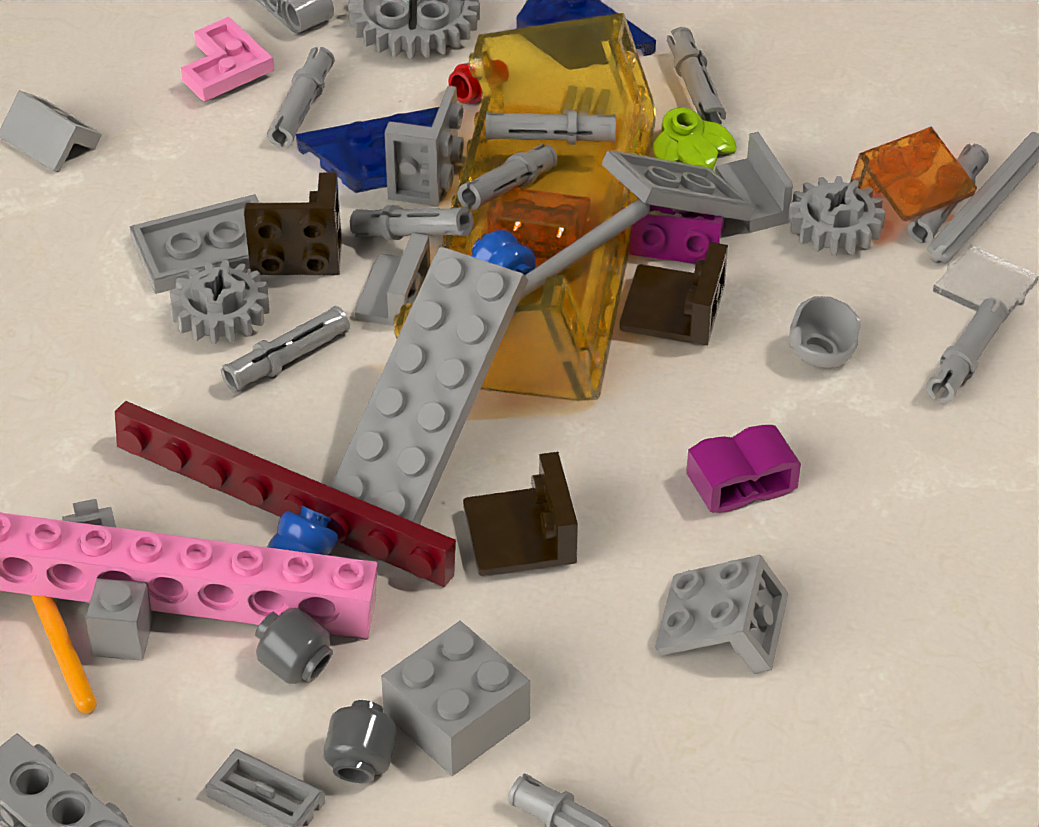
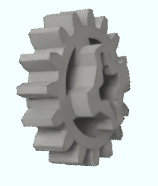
(836, 215)
(219, 301)

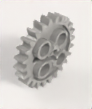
(438, 24)

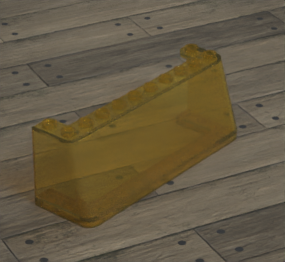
(589, 65)

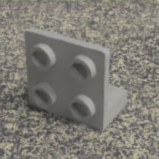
(423, 157)
(723, 604)

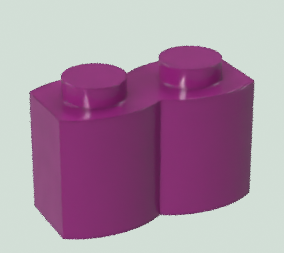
(743, 468)

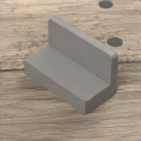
(45, 130)
(761, 183)
(394, 282)

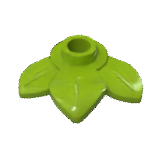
(693, 144)

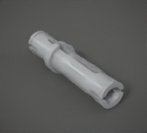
(692, 65)
(306, 87)
(551, 126)
(517, 171)
(395, 222)
(926, 226)
(270, 356)
(960, 360)

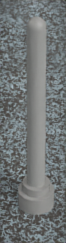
(585, 245)

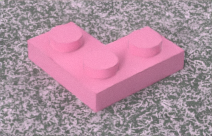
(230, 60)

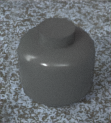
(293, 645)
(360, 742)

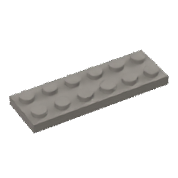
(429, 383)

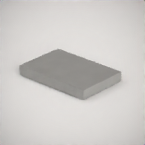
(677, 185)
(190, 239)

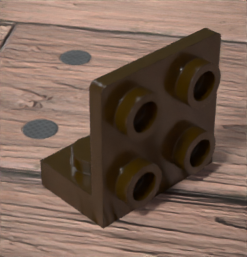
(297, 236)
(675, 301)
(526, 525)

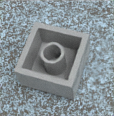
(456, 697)

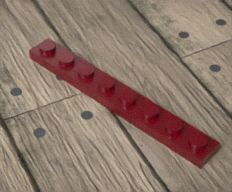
(281, 490)

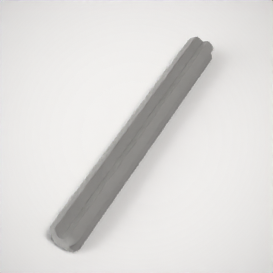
(986, 200)

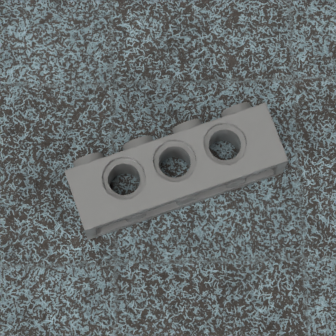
(43, 795)

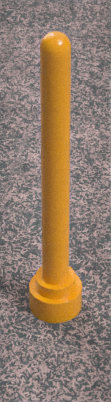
(65, 653)

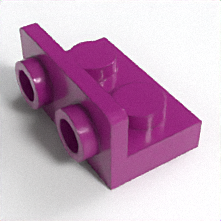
(675, 234)

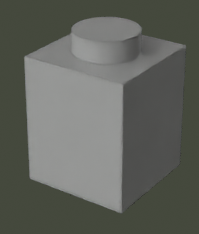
(119, 619)

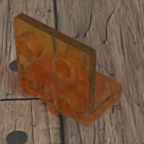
(914, 174)
(540, 219)

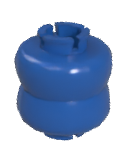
(505, 251)
(304, 533)

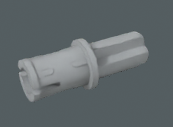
(551, 806)

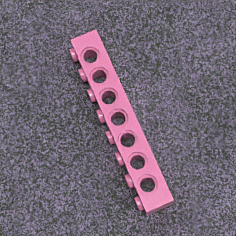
(186, 573)

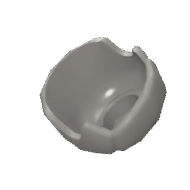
(824, 332)

